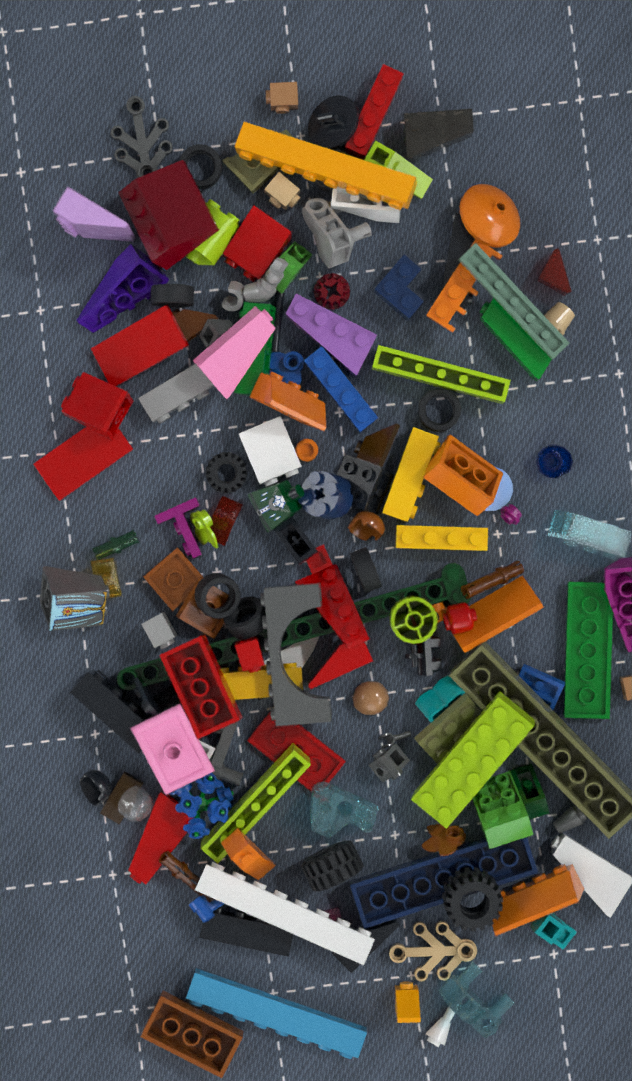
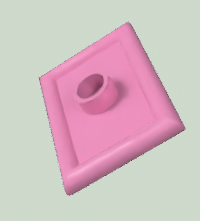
(172, 749)

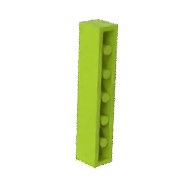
(441, 374)
(257, 800)

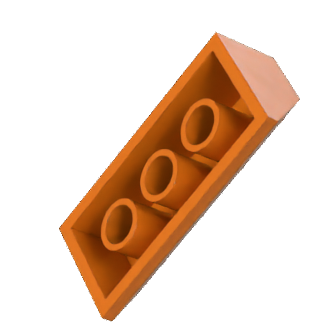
(538, 898)

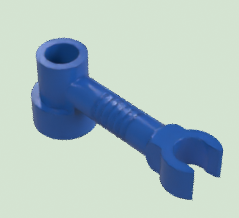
(204, 908)

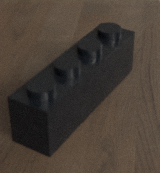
(459, 243)
(246, 932)

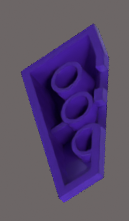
(122, 287)

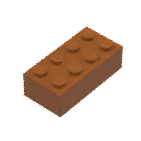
(192, 1034)

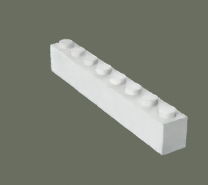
(285, 914)

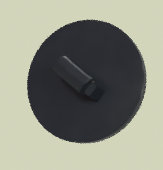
(333, 122)

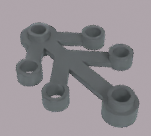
(142, 144)

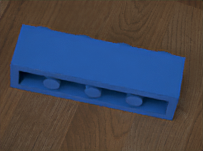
(340, 389)

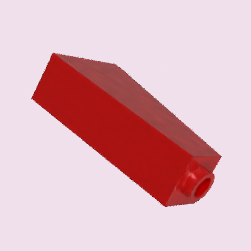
(161, 834)

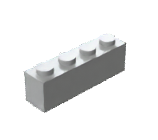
(176, 394)

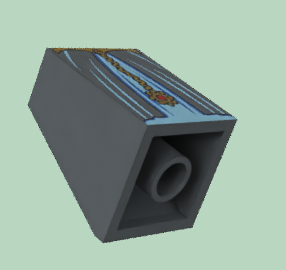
(72, 599)

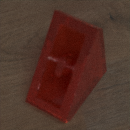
(554, 274)
(225, 518)

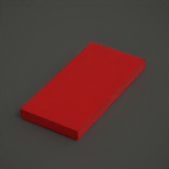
(140, 346)
(80, 460)
(275, 740)

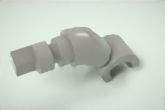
(257, 291)

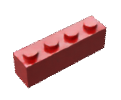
(374, 111)

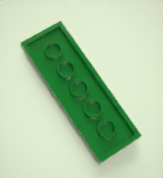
(588, 651)

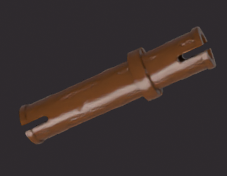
(499, 576)
(170, 861)

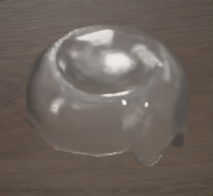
(135, 804)

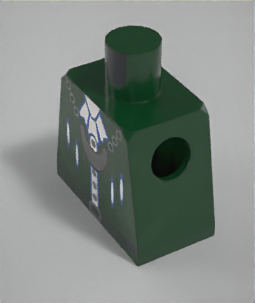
(276, 503)

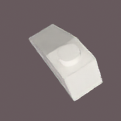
(363, 207)

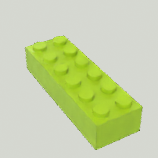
(473, 759)

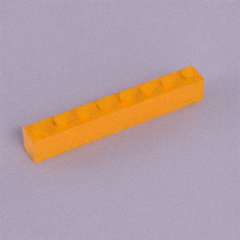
(326, 166)

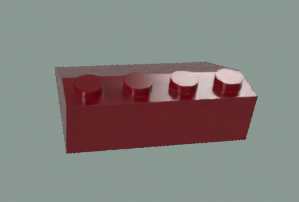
(168, 213)

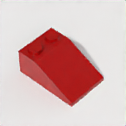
(341, 662)

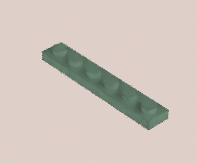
(513, 301)

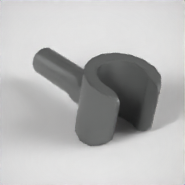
(392, 738)

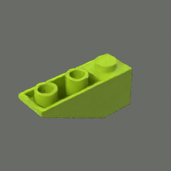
(390, 159)

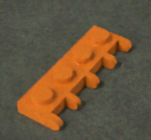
(455, 292)

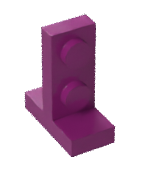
(181, 525)

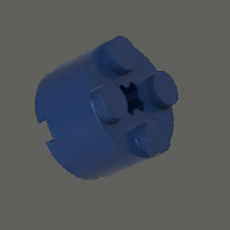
(326, 495)

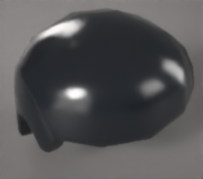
(95, 786)

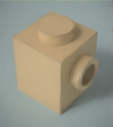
(282, 192)

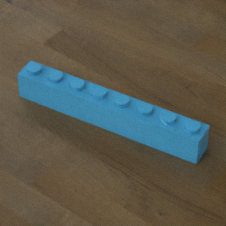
(276, 1013)

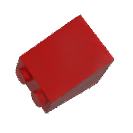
(256, 244)
(97, 405)

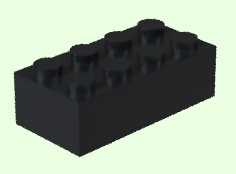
(110, 705)

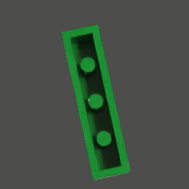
(262, 361)

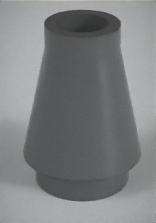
(570, 819)

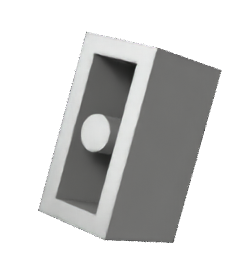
(160, 631)

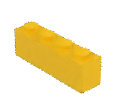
(409, 475)
(441, 537)
(255, 684)

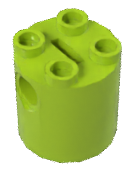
(212, 249)
(424, 616)

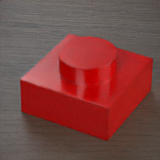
(319, 560)

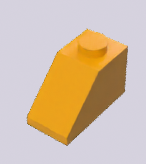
(407, 1003)

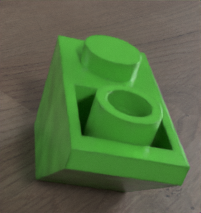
(296, 258)

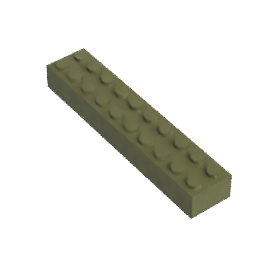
(550, 742)

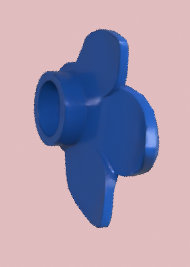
(280, 365)

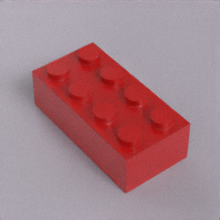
(201, 686)

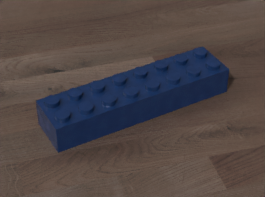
(421, 881)

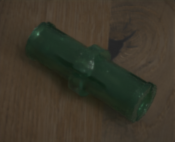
(115, 545)

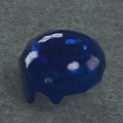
(554, 461)

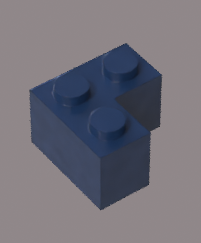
(395, 289)

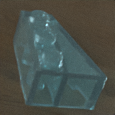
(589, 533)

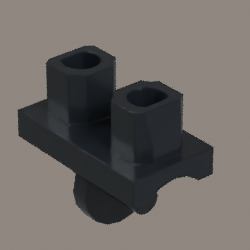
(422, 657)

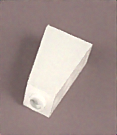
(599, 877)

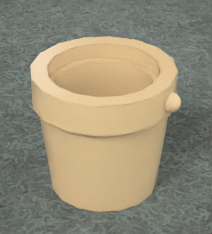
(560, 316)

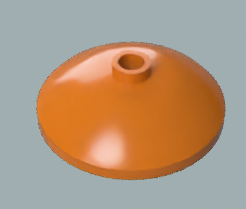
(489, 215)

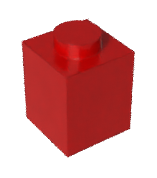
(250, 654)

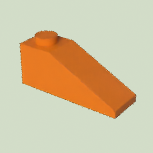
(247, 855)

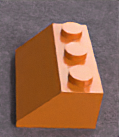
(290, 400)
(463, 475)

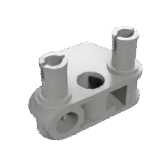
(332, 243)

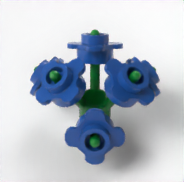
(194, 806)

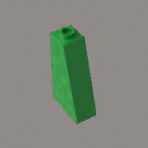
(514, 339)

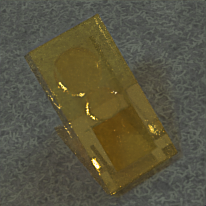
(108, 570)

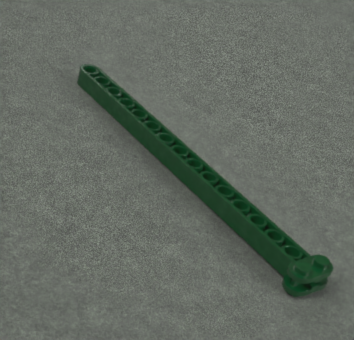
(450, 589)

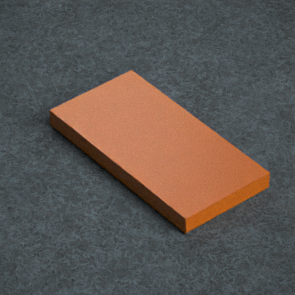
(499, 612)

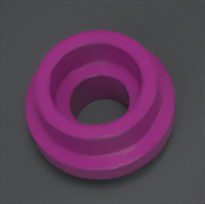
(510, 514)

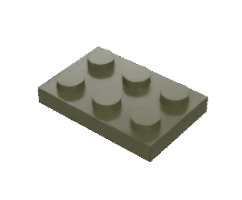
(448, 727)

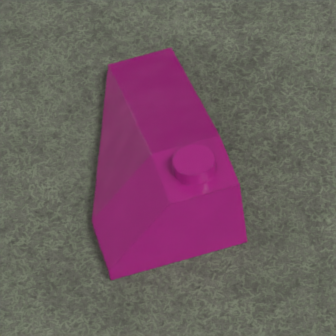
(619, 593)

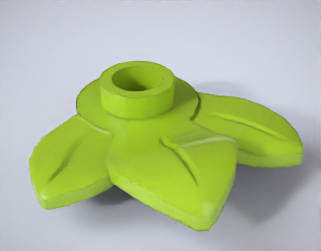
(203, 532)

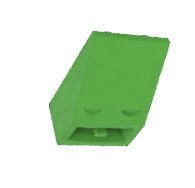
(502, 811)

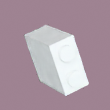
(270, 451)

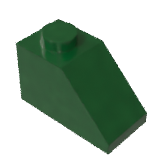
(530, 791)

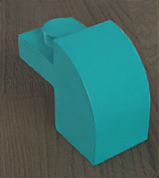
(553, 930)

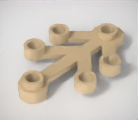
(437, 951)

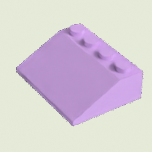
(89, 220)

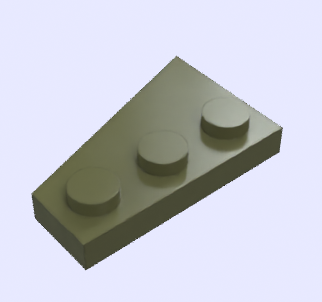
(251, 172)

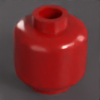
(459, 618)

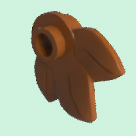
(444, 839)

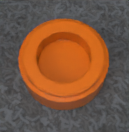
(306, 450)

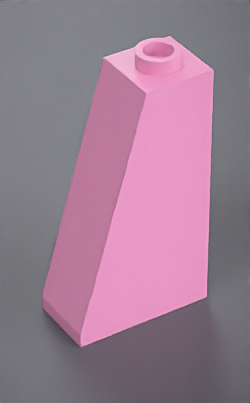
(235, 350)

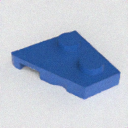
(544, 685)

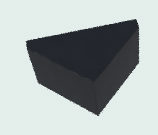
(295, 540)

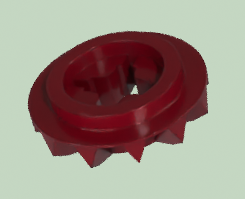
(334, 301)

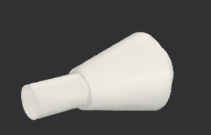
(439, 1031)

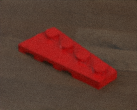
(338, 606)

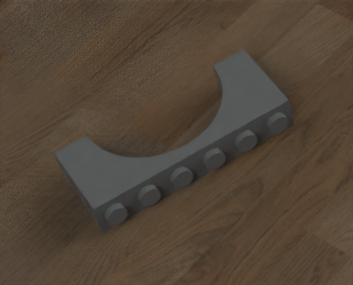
(291, 702)

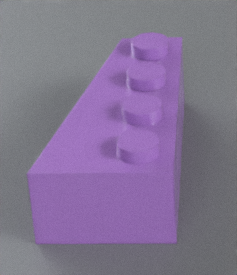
(338, 336)

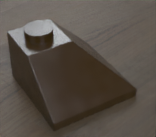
(377, 445)

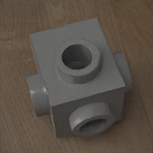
(389, 763)

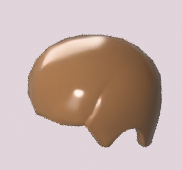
(370, 698)

